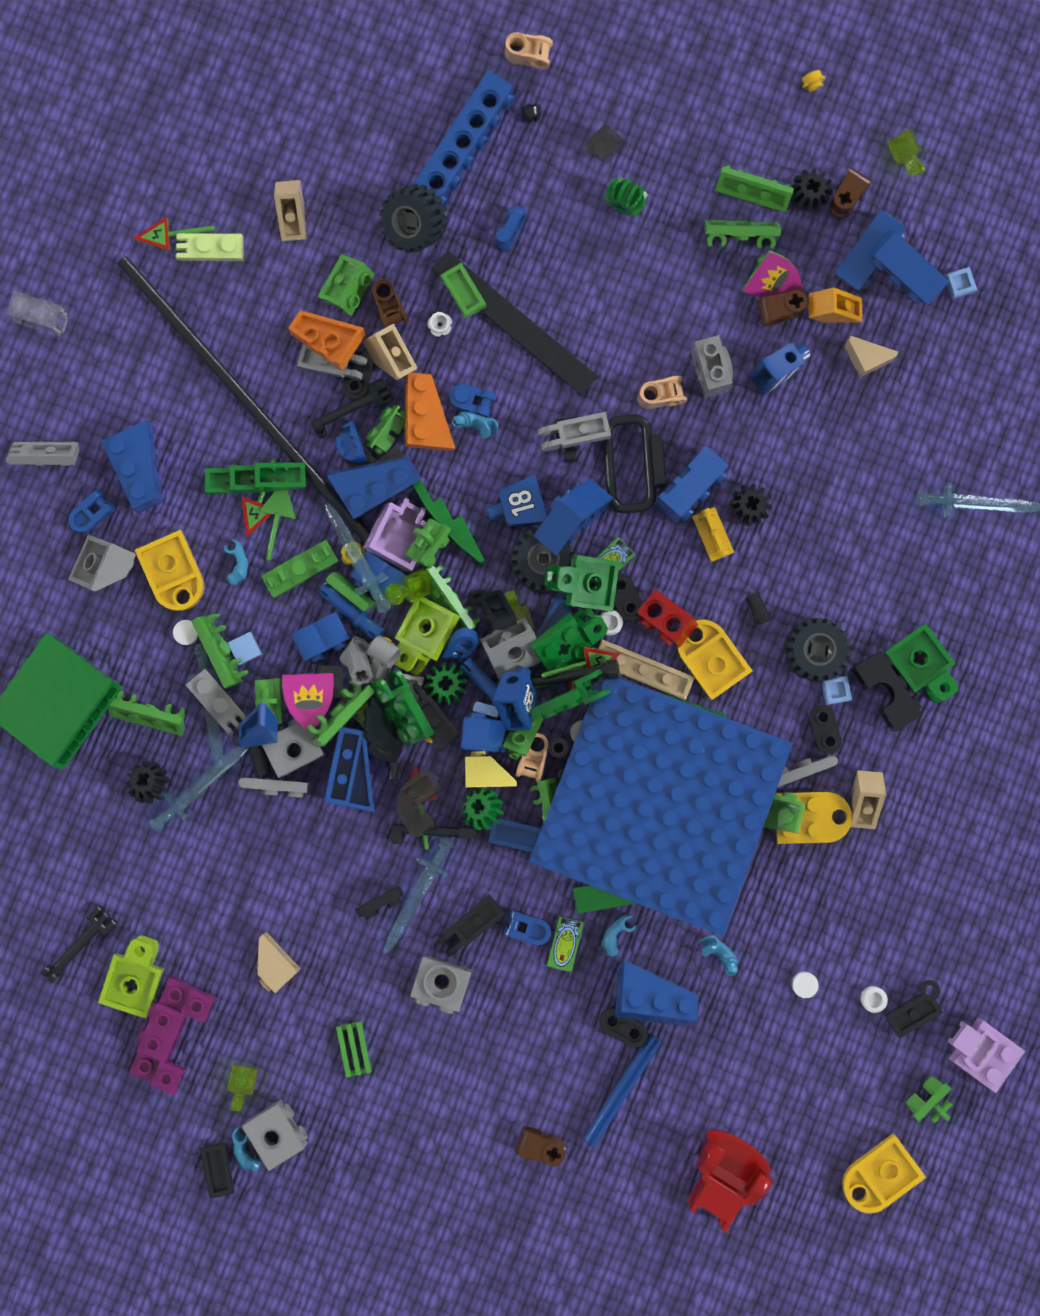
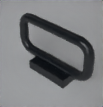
(653, 461)

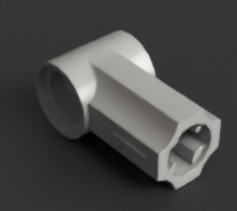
(382, 657)
(356, 660)

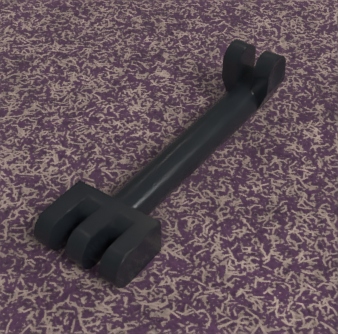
(378, 392)
(399, 830)
(97, 925)

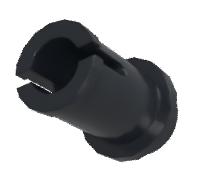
(758, 608)
(563, 752)
(259, 760)

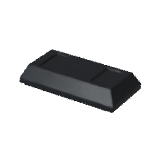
(217, 1170)

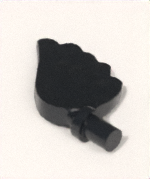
(382, 738)

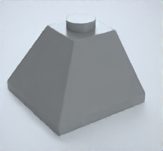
(101, 564)

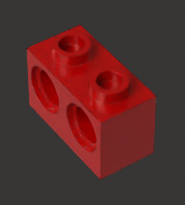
(669, 615)

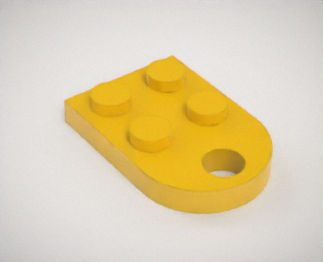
(171, 569)
(713, 659)
(817, 819)
(884, 1174)

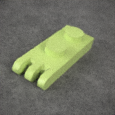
(210, 247)

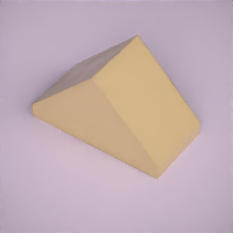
(867, 355)

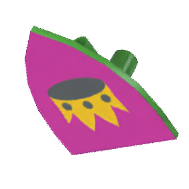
(773, 276)
(308, 696)

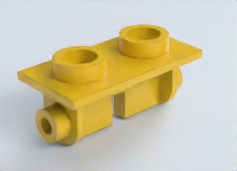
(713, 534)

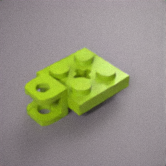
(422, 645)
(135, 966)

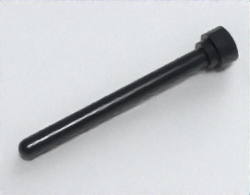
(608, 669)

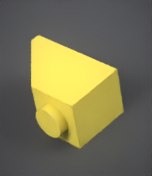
(486, 772)

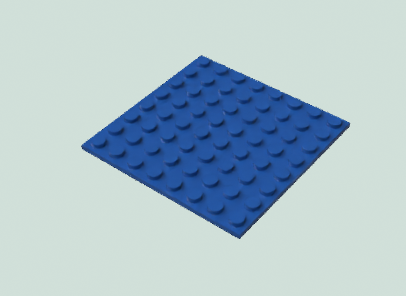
(662, 804)

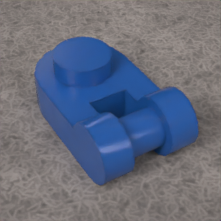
(514, 221)
(463, 397)
(83, 519)
(460, 645)
(536, 932)

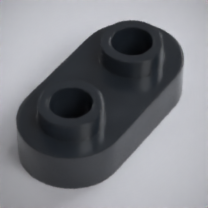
(366, 370)
(627, 596)
(825, 729)
(371, 907)
(622, 1028)

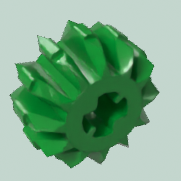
(626, 196)
(452, 688)
(482, 818)

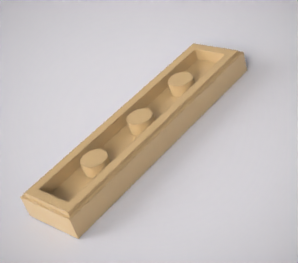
(651, 672)

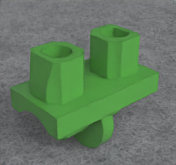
(428, 542)
(270, 693)
(938, 1092)

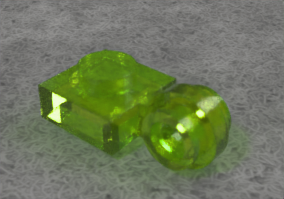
(415, 587)

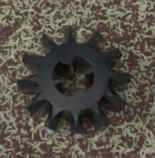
(814, 182)
(741, 501)
(147, 782)

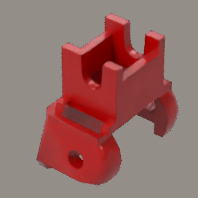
(729, 1173)

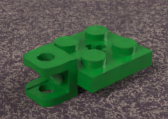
(576, 582)
(573, 634)
(933, 671)
(572, 698)
(402, 708)

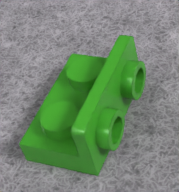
(346, 284)
(785, 813)

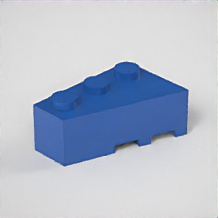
(857, 266)
(907, 268)
(135, 463)
(373, 483)
(692, 486)
(571, 513)
(483, 734)
(349, 772)
(652, 998)

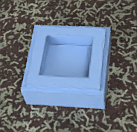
(960, 283)
(245, 648)
(836, 690)
(485, 709)

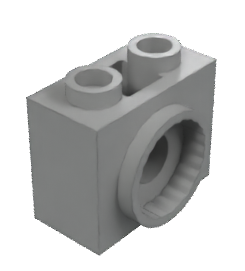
(712, 366)
(511, 648)
(279, 752)
(448, 997)
(275, 1118)

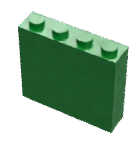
(55, 701)

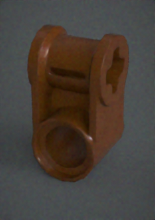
(849, 191)
(389, 308)
(777, 308)
(537, 1145)

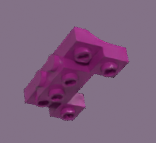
(164, 1030)

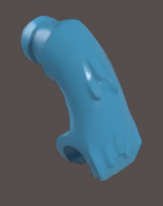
(484, 425)
(240, 570)
(609, 941)
(719, 949)
(243, 1157)

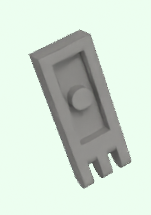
(43, 453)
(215, 700)
(805, 768)
(271, 786)

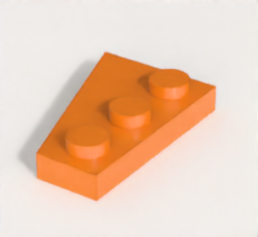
(327, 337)
(424, 415)

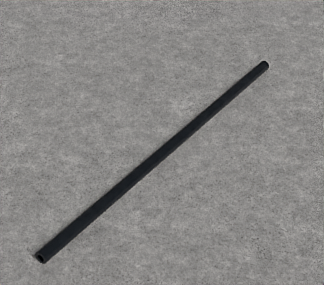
(242, 396)

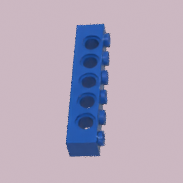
(489, 89)

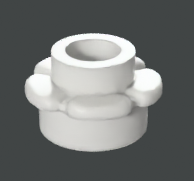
(433, 324)

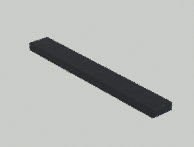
(525, 331)

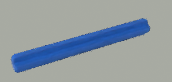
(621, 1090)

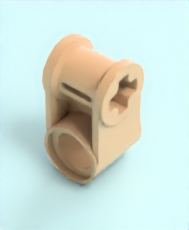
(530, 50)
(667, 393)
(534, 760)

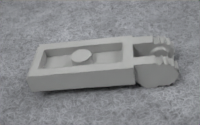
(313, 362)
(576, 431)

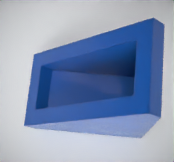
(258, 728)

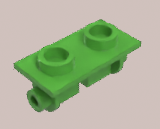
(379, 436)
(519, 741)

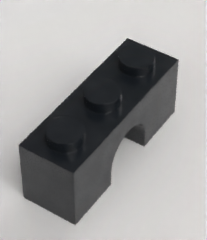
(901, 706)

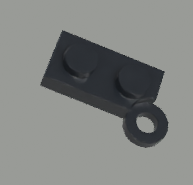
(495, 608)
(915, 1011)

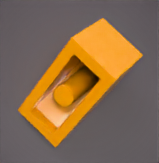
(835, 306)

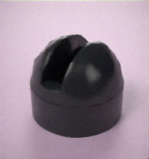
(531, 111)

